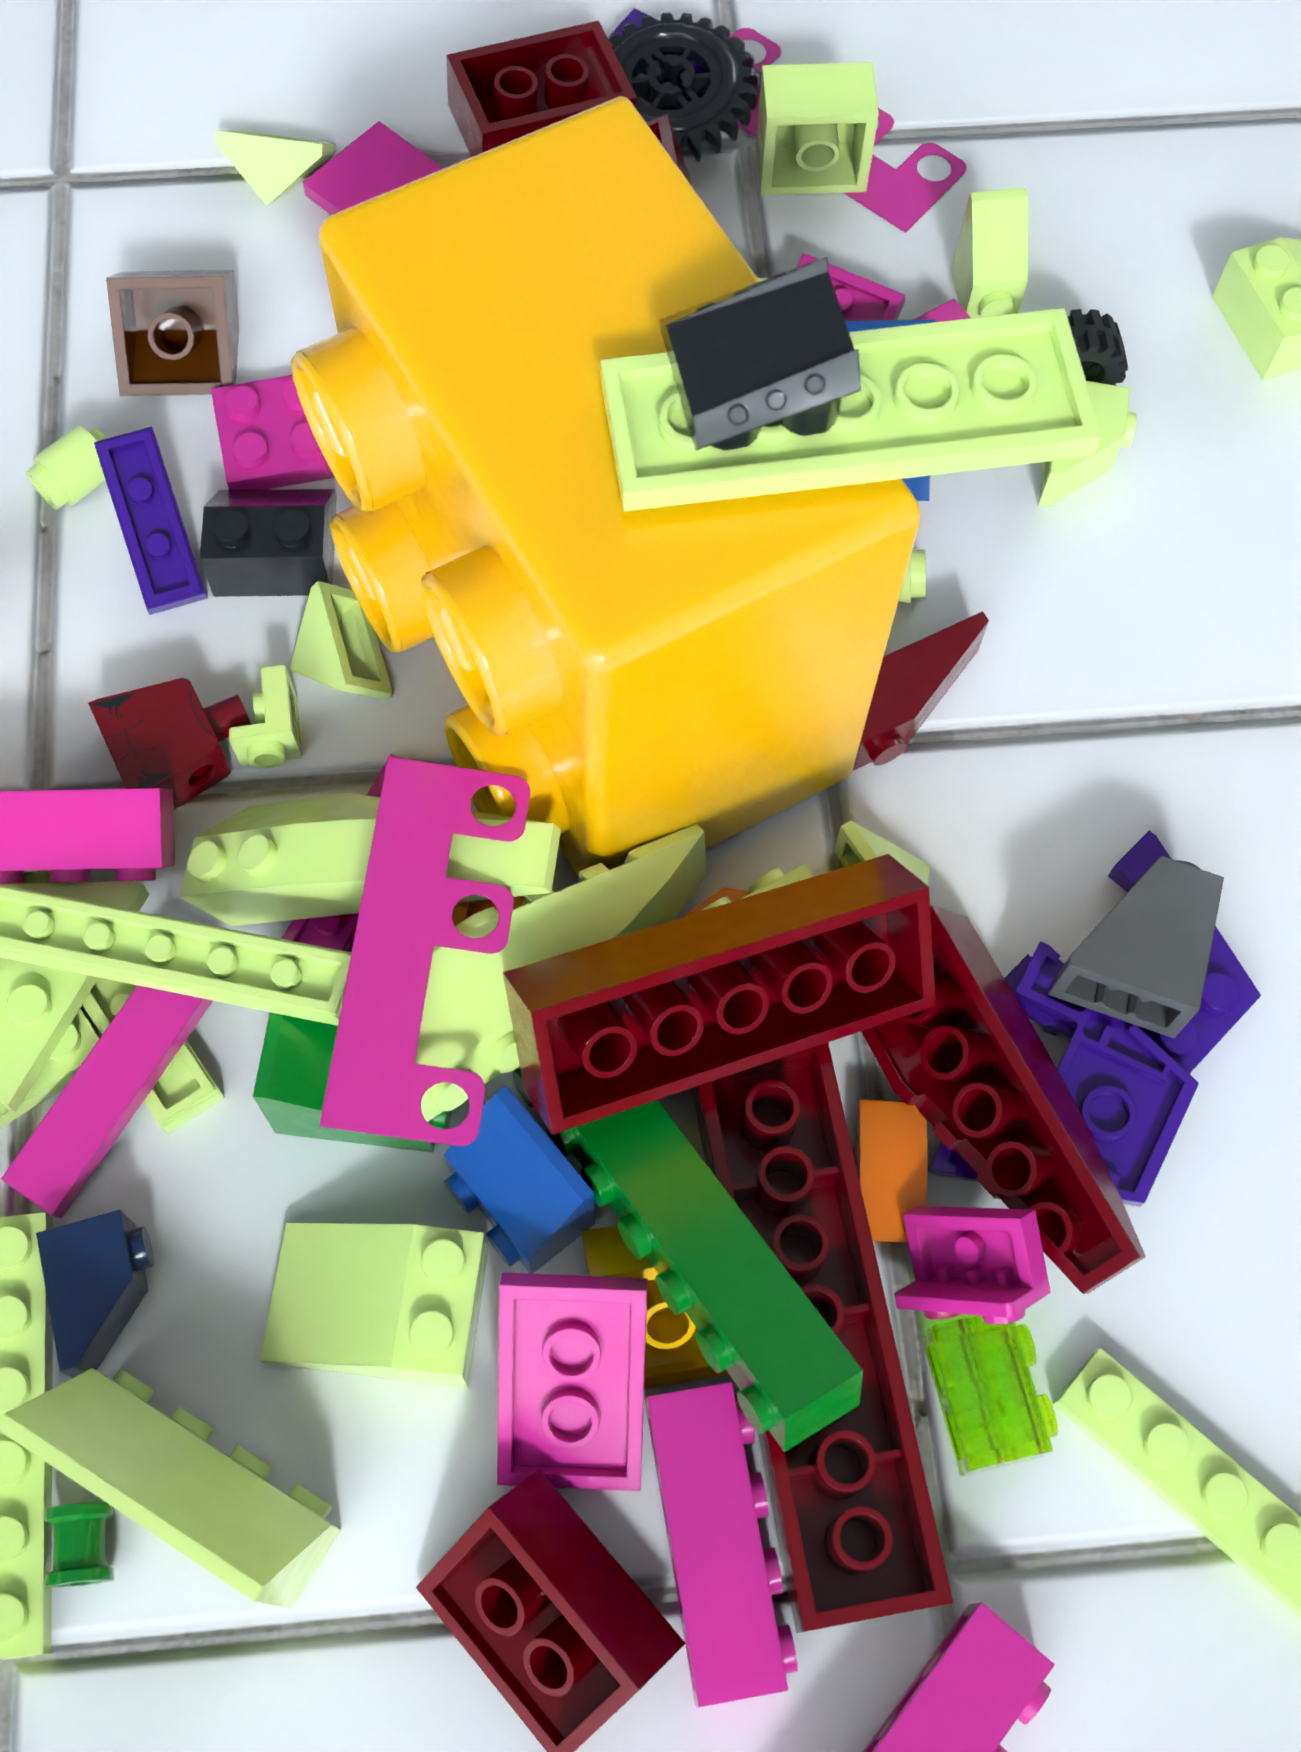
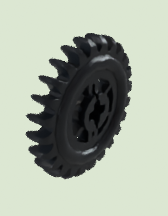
(674, 87)

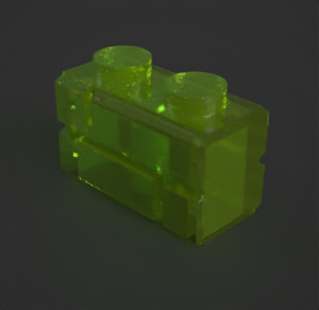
(989, 1393)

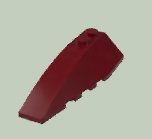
(1005, 1108)

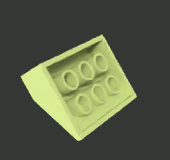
(178, 1483)

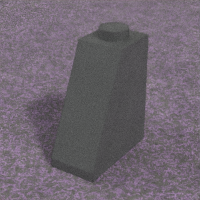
(1148, 951)

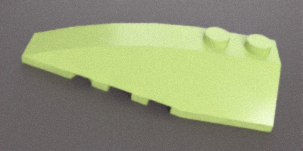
(315, 854)
(466, 1000)

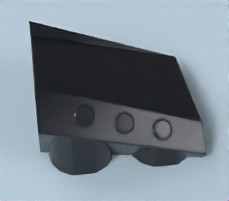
(763, 359)

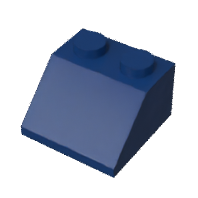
(520, 1185)

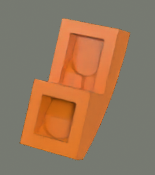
(891, 1164)

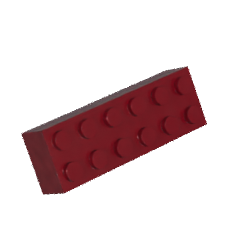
(721, 991)

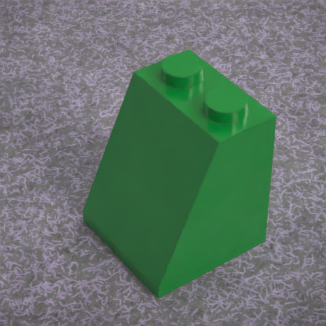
(295, 1079)

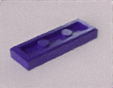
(150, 520)

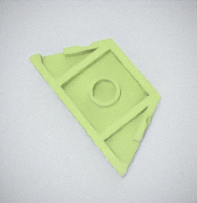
(43, 1000)

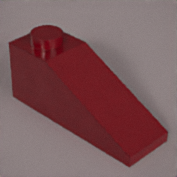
(913, 685)

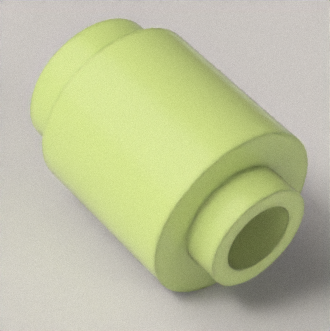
(68, 468)

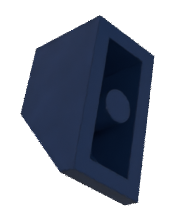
(93, 1284)

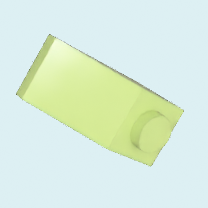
(992, 253)
(1117, 429)

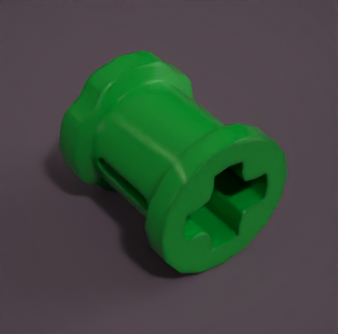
(79, 1544)

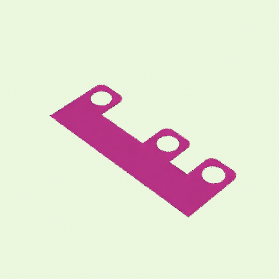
(891, 193)
(399, 922)

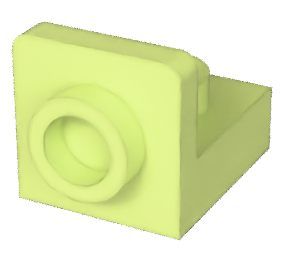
(277, 723)

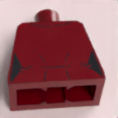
(167, 737)

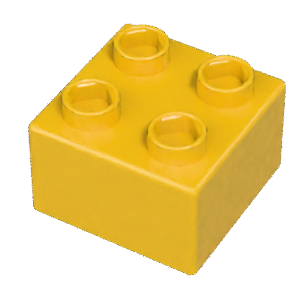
(605, 654)

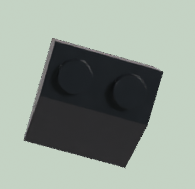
(268, 541)

